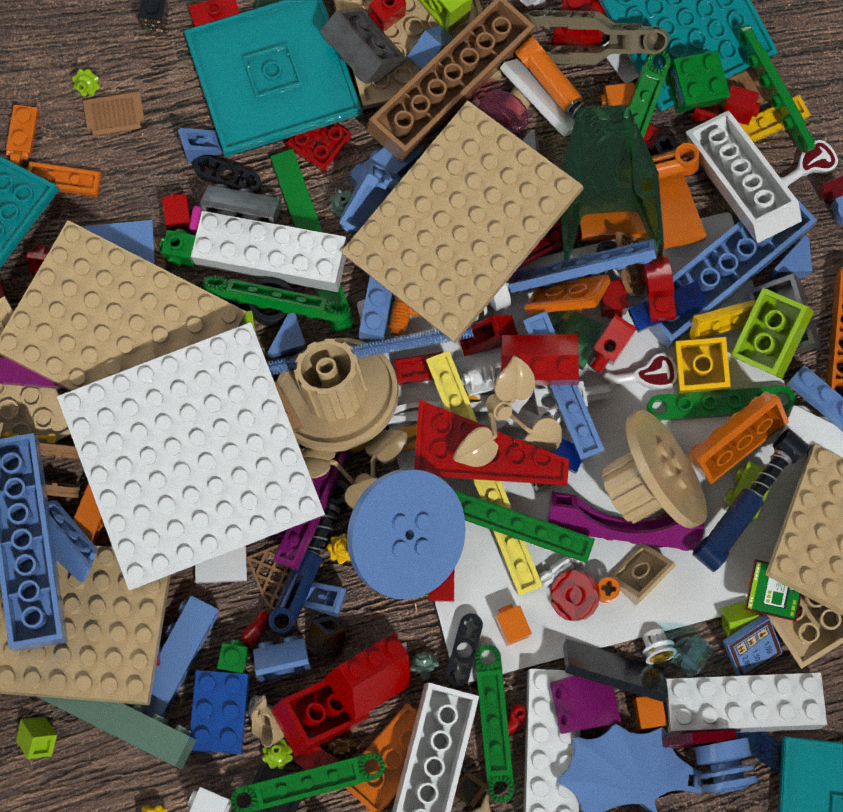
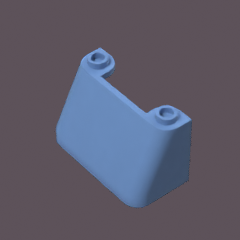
(367, 196)

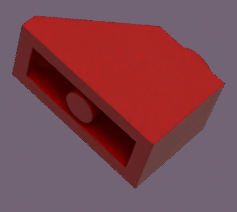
(488, 334)

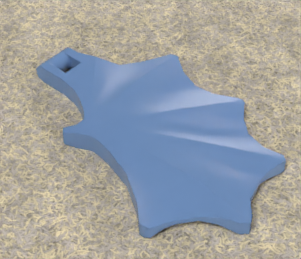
(625, 770)

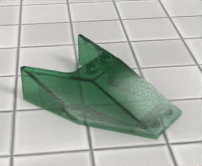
(615, 171)

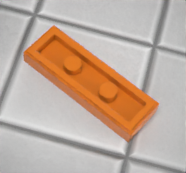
(69, 179)

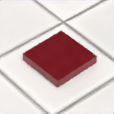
(698, 738)

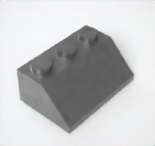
(362, 44)
(241, 203)
(792, 288)

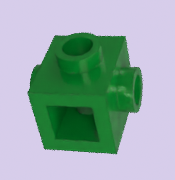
(177, 247)

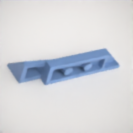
(71, 545)

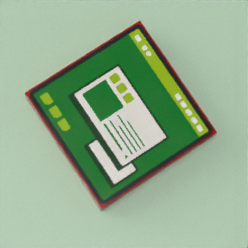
(769, 596)

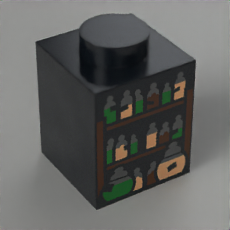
(153, 15)

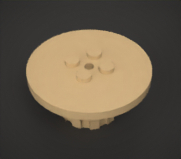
(339, 396)
(654, 475)

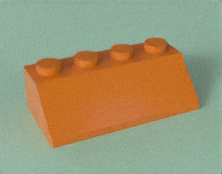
(738, 437)

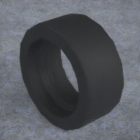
(270, 320)

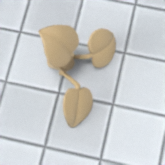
(513, 383)
(384, 447)

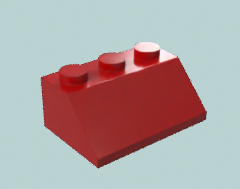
(550, 356)
(371, 677)

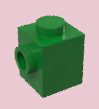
(233, 657)

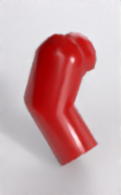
(254, 630)
(517, 717)

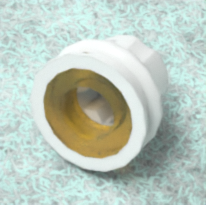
(657, 646)

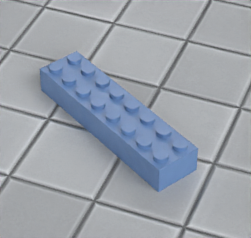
(728, 267)
(27, 549)

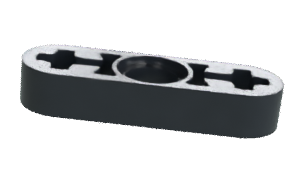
(208, 175)
(452, 667)

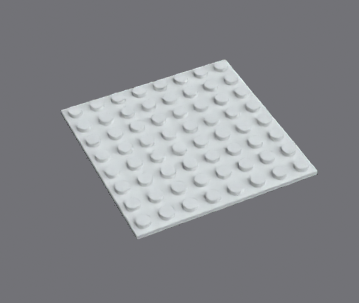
(190, 456)

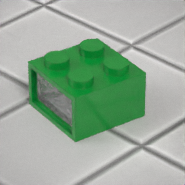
(697, 81)

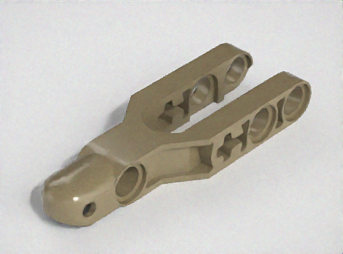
(624, 37)

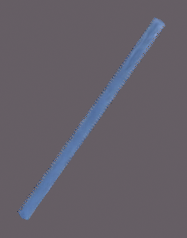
(389, 346)

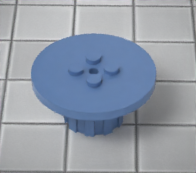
(406, 534)

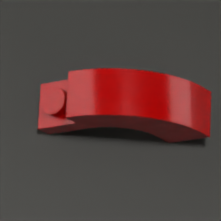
(659, 287)

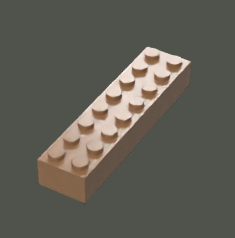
(450, 79)

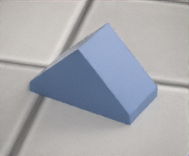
(429, 45)
(199, 143)
(796, 262)
(288, 340)
(326, 599)

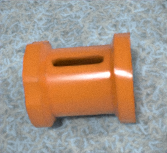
(613, 585)

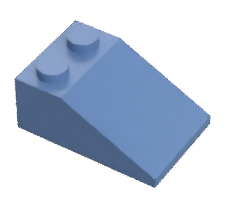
(281, 659)

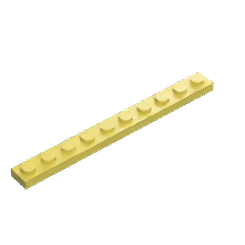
(456, 401)

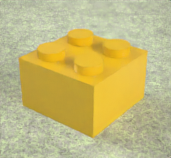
(702, 365)

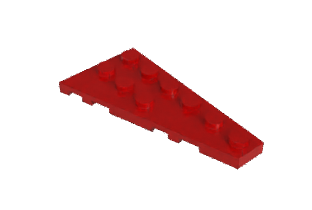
(516, 461)

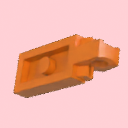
(21, 133)

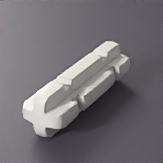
(558, 568)

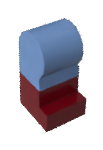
(834, 194)

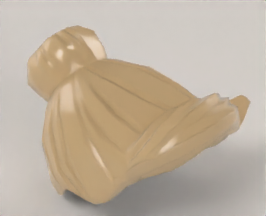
(263, 721)

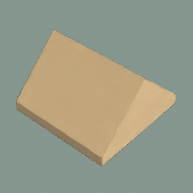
(641, 572)

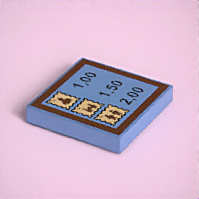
(752, 646)

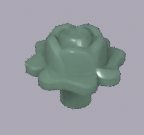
(339, 202)
(423, 664)

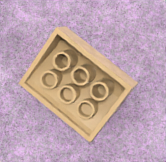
(814, 632)

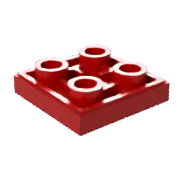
(320, 145)

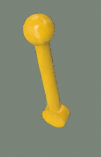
(51, 438)

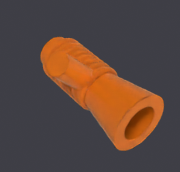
(399, 318)

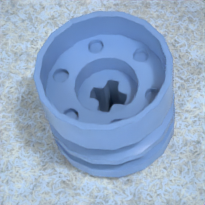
(725, 765)

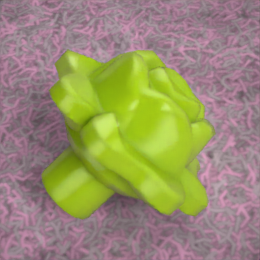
(86, 82)
(277, 755)

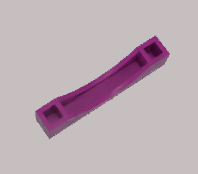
(661, 531)

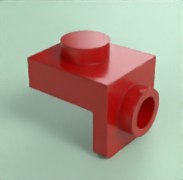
(704, 114)

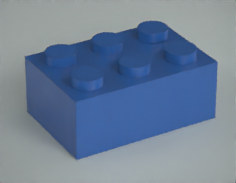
(219, 712)

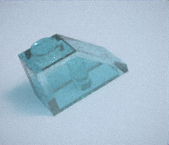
(692, 655)

